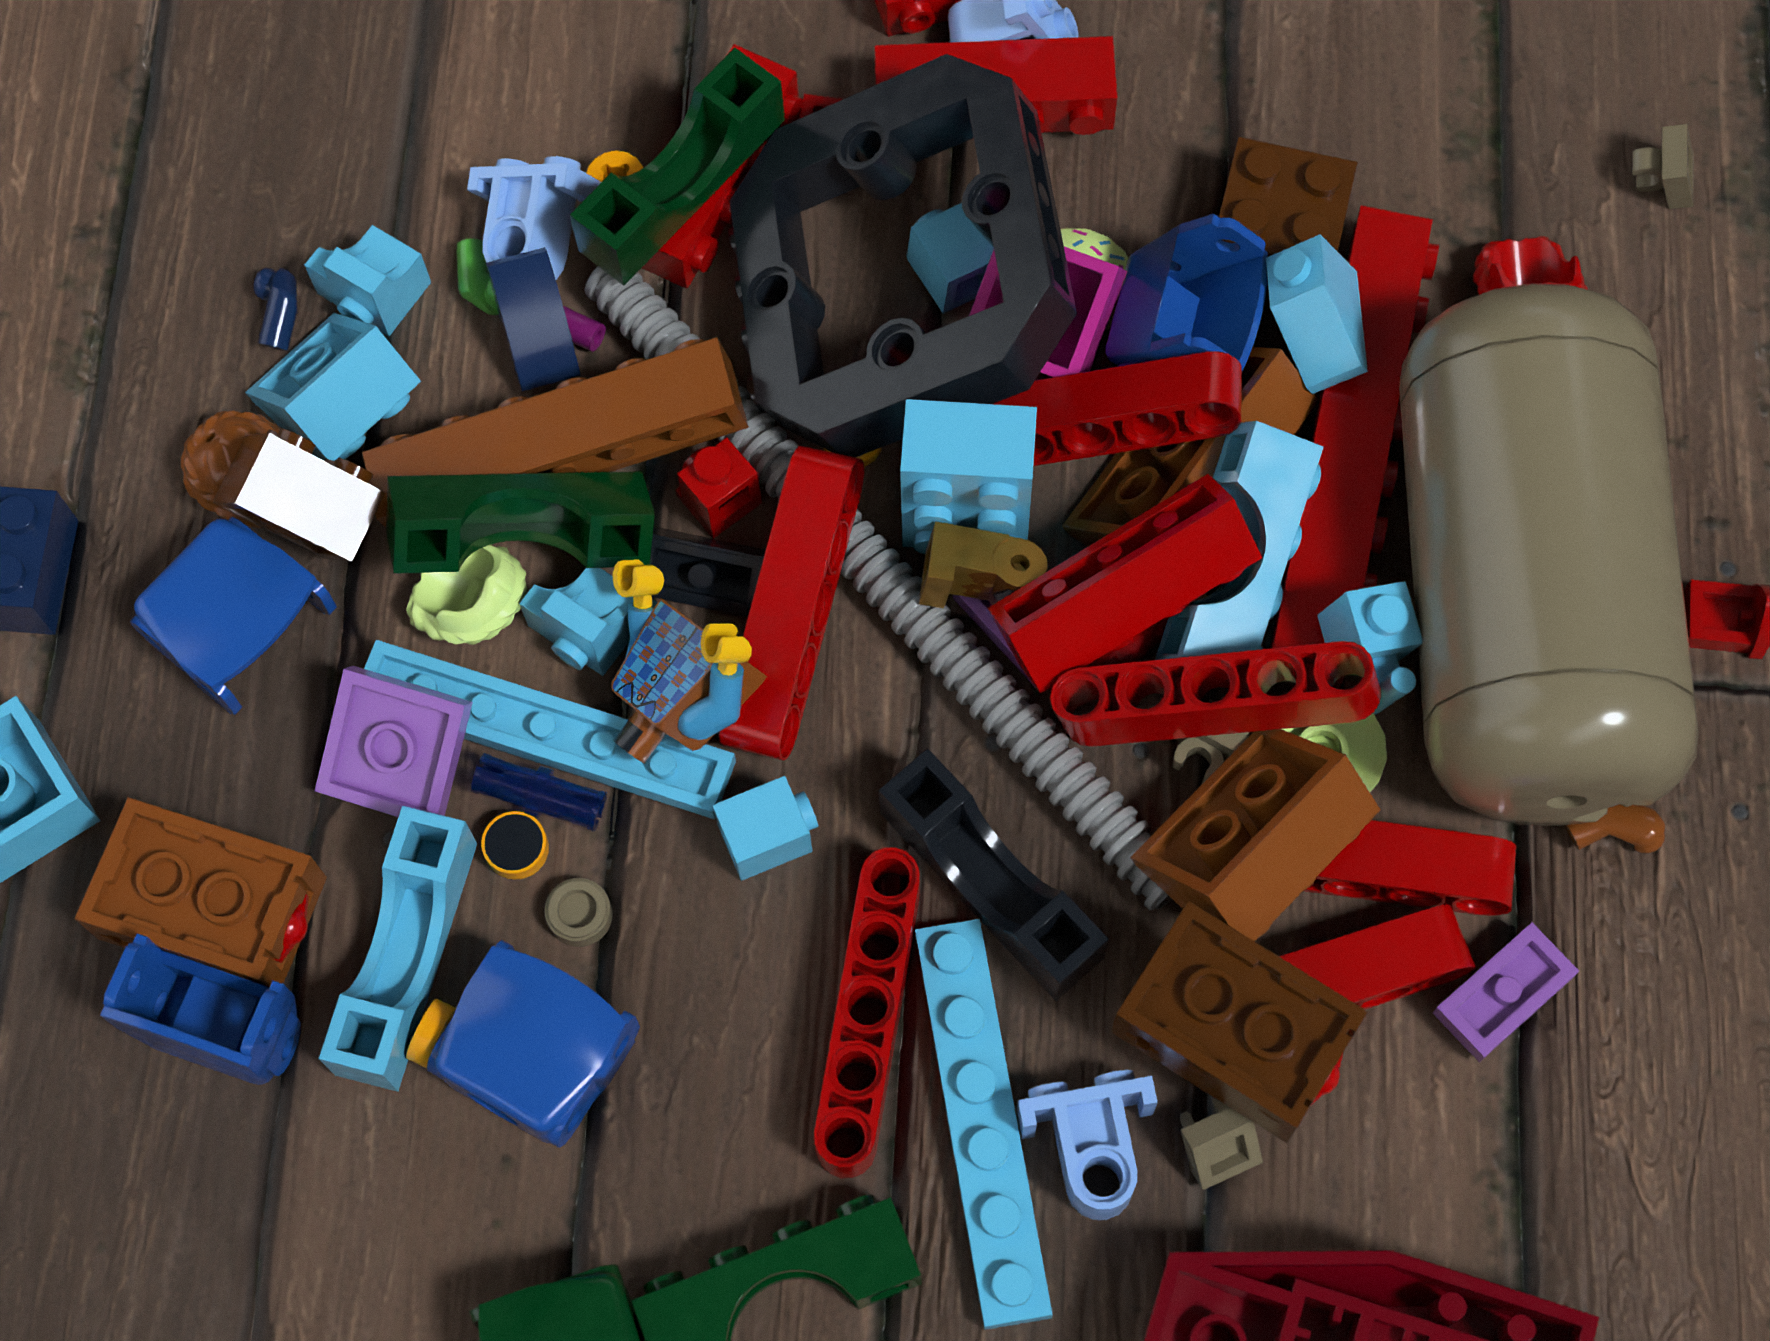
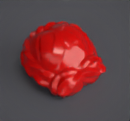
(1525, 262)

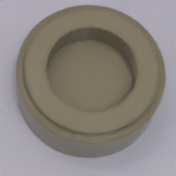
(578, 912)

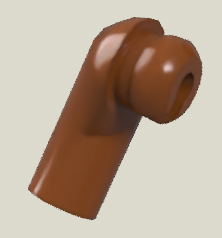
(1632, 824)

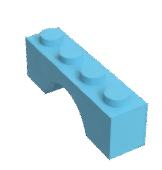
(1270, 481)
(418, 904)

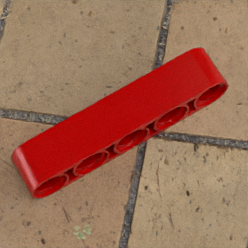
(1134, 406)
(796, 596)
(1243, 708)
(1423, 869)
(1390, 958)
(864, 979)

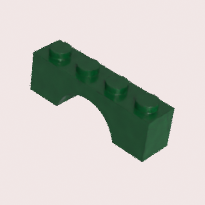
(638, 213)
(446, 518)
(856, 1254)

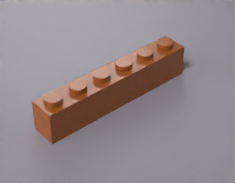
(582, 424)

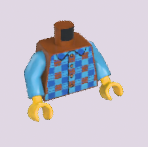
(675, 671)

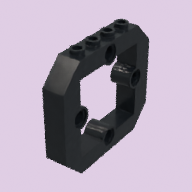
(876, 146)

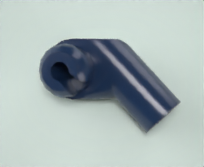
(281, 308)

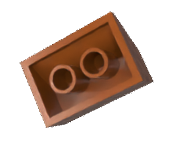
(1259, 830)

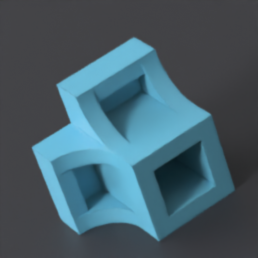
(371, 280)
(581, 619)

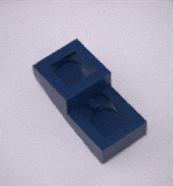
(533, 319)

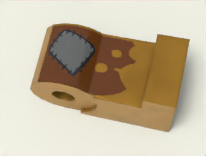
(976, 564)

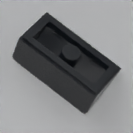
(706, 571)

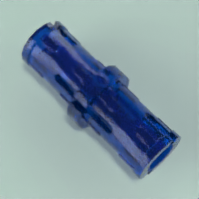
(539, 792)

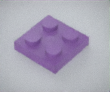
(392, 744)

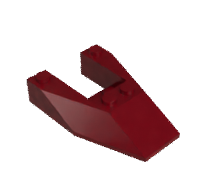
(1346, 1299)

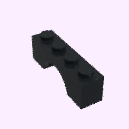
(1024, 913)

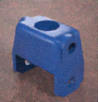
(1198, 302)
(224, 605)
(202, 1013)
(532, 1044)

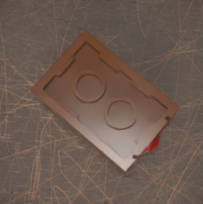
(202, 893)

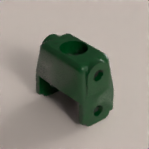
(576, 1308)

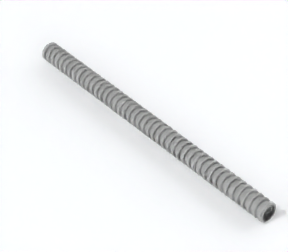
(930, 629)

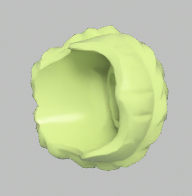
(469, 602)

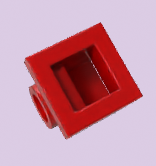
(714, 477)

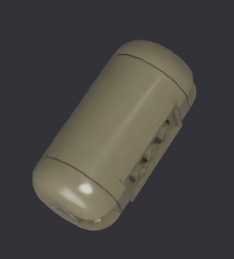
(1545, 557)

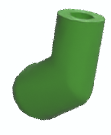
(473, 276)

